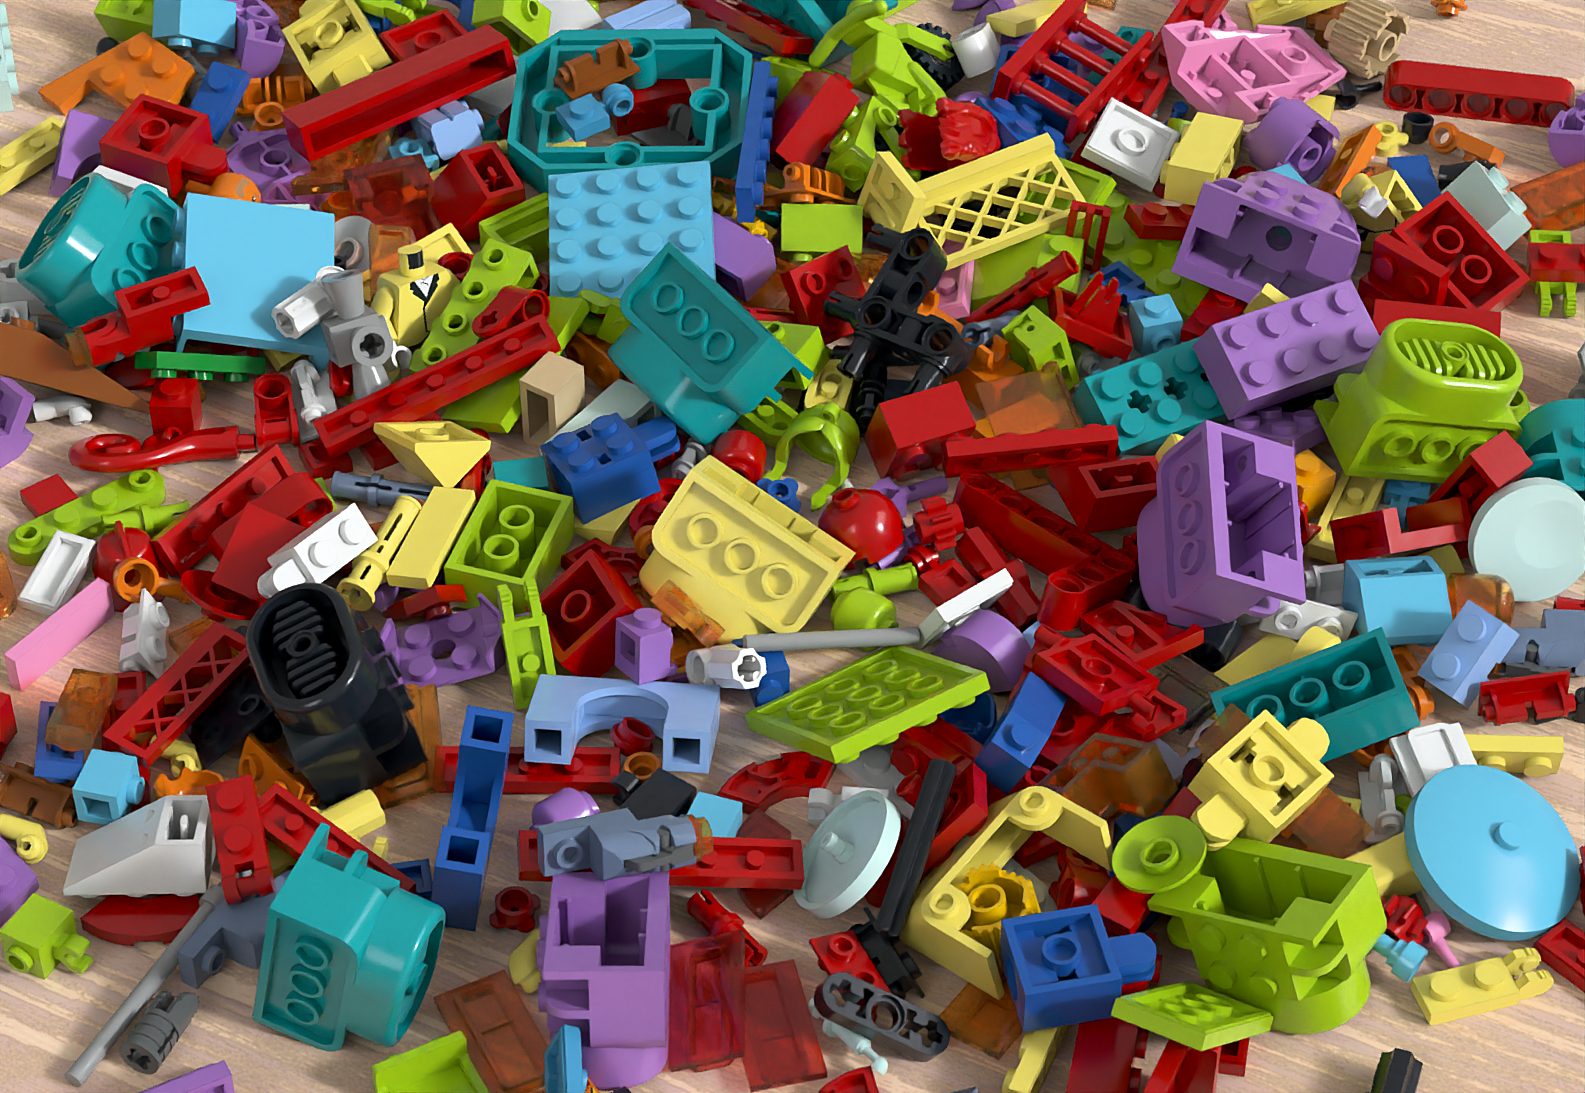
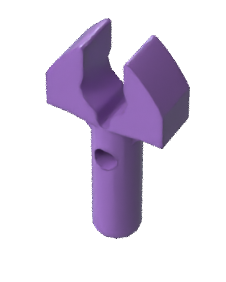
(903, 495)

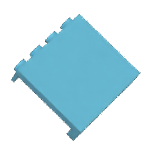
(249, 264)

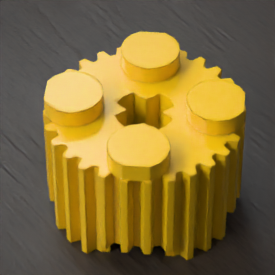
(995, 897)

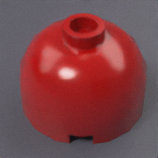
(864, 523)

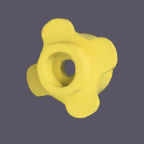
(1391, 139)

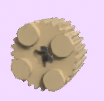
(1366, 37)

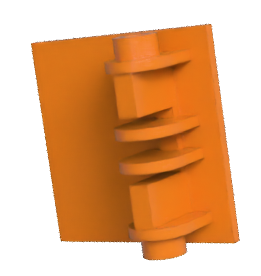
(285, 86)
(807, 186)

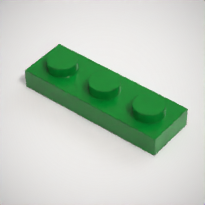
(200, 365)

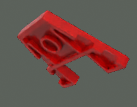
(1077, 725)

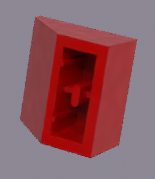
(474, 188)
(1106, 490)

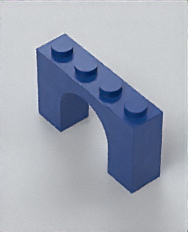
(473, 816)

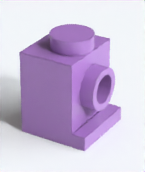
(644, 646)

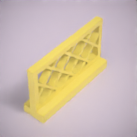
(982, 181)

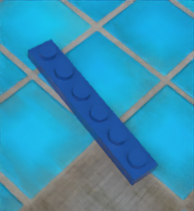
(755, 142)

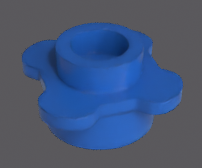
(786, 488)

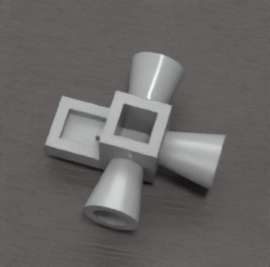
(356, 333)

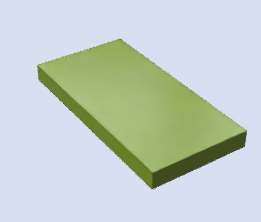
(499, 404)
(1193, 1015)

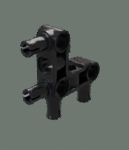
(888, 315)

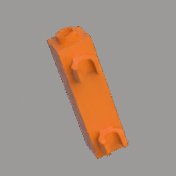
(986, 362)

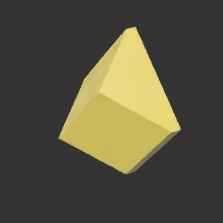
(433, 449)

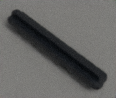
(915, 849)

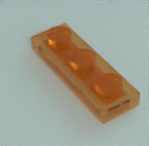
(81, 710)

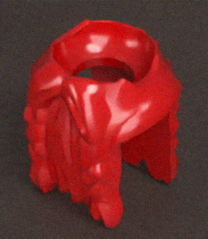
(948, 138)

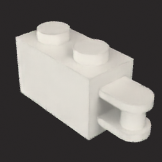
(318, 551)

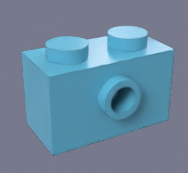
(195, 25)

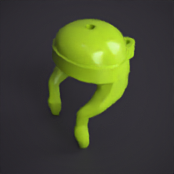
(826, 435)

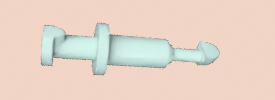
(854, 1041)

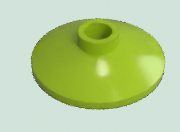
(1159, 854)

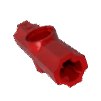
(985, 558)

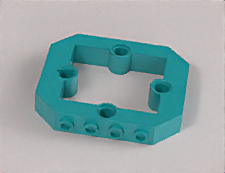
(716, 110)

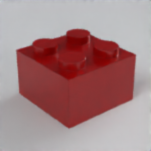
(913, 429)
(583, 614)

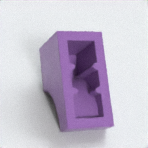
(77, 149)

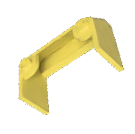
(943, 909)

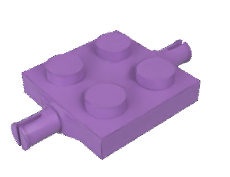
(1294, 429)

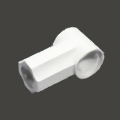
(305, 307)
(725, 667)

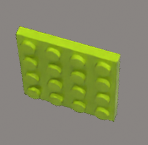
(867, 703)

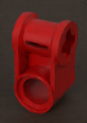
(510, 308)
(275, 412)
(1078, 881)

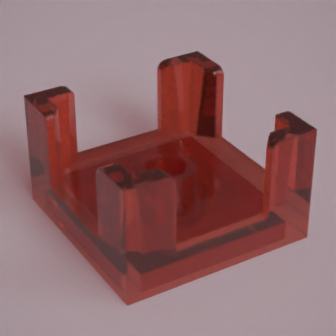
(392, 193)

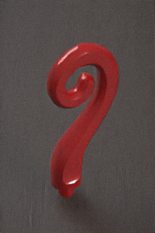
(123, 452)

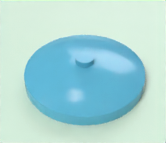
(1492, 852)

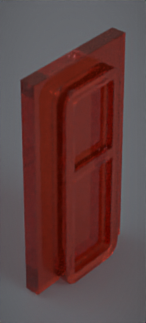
(707, 1002)
(779, 1029)

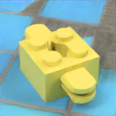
(335, 43)
(1260, 780)

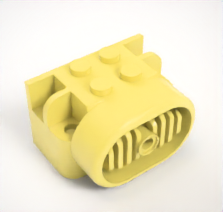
(742, 554)

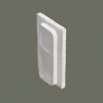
(1430, 751)

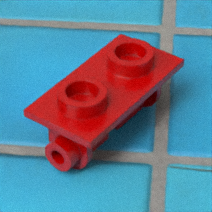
(1508, 699)
(845, 954)

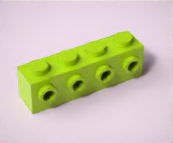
(489, 272)

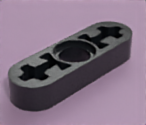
(901, 1010)

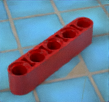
(1476, 93)

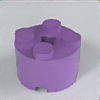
(1293, 136)

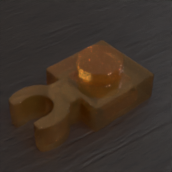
(681, 609)

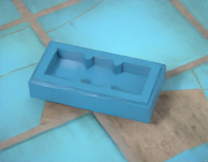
(564, 1062)

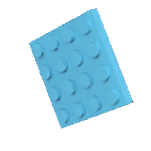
(618, 220)

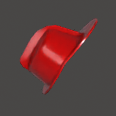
(118, 546)

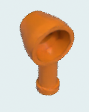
(145, 577)

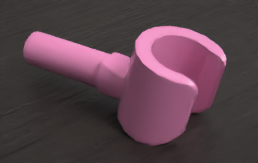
(1435, 931)

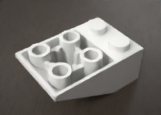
(149, 851)

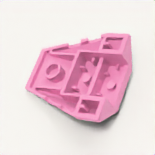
(1245, 70)

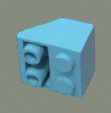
(1399, 595)

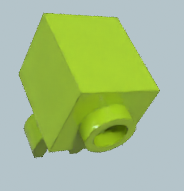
(42, 937)

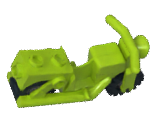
(900, 69)

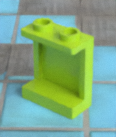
(430, 1068)

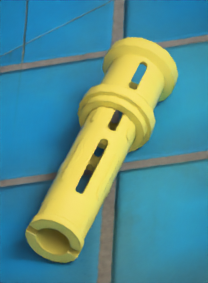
(372, 564)

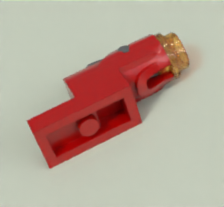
(139, 321)

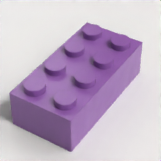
(1287, 349)

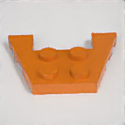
(122, 74)

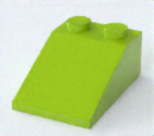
(1008, 266)

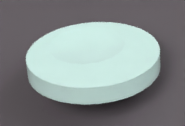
(1531, 537)
(848, 853)

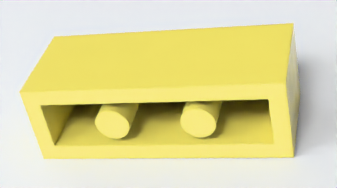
(1204, 154)

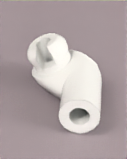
(62, 405)

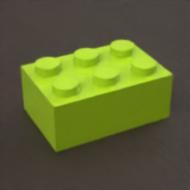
(511, 539)

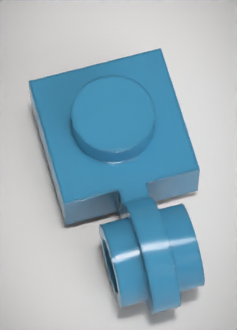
(588, 117)
(1405, 494)

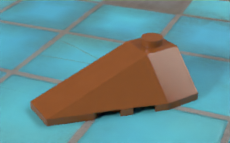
(43, 362)

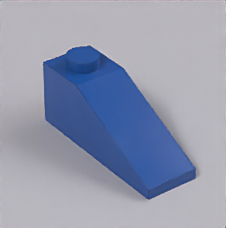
(1020, 733)

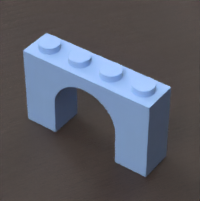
(575, 706)

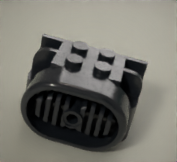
(333, 691)

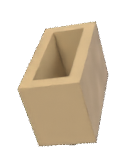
(550, 397)

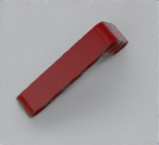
(1078, 566)

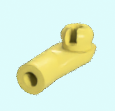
(181, 755)
(29, 836)
(523, 964)

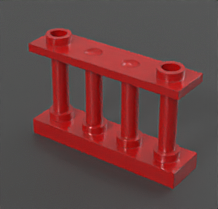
(1053, 38)

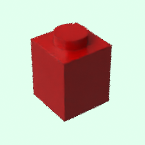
(175, 404)

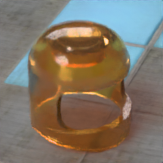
(1485, 590)

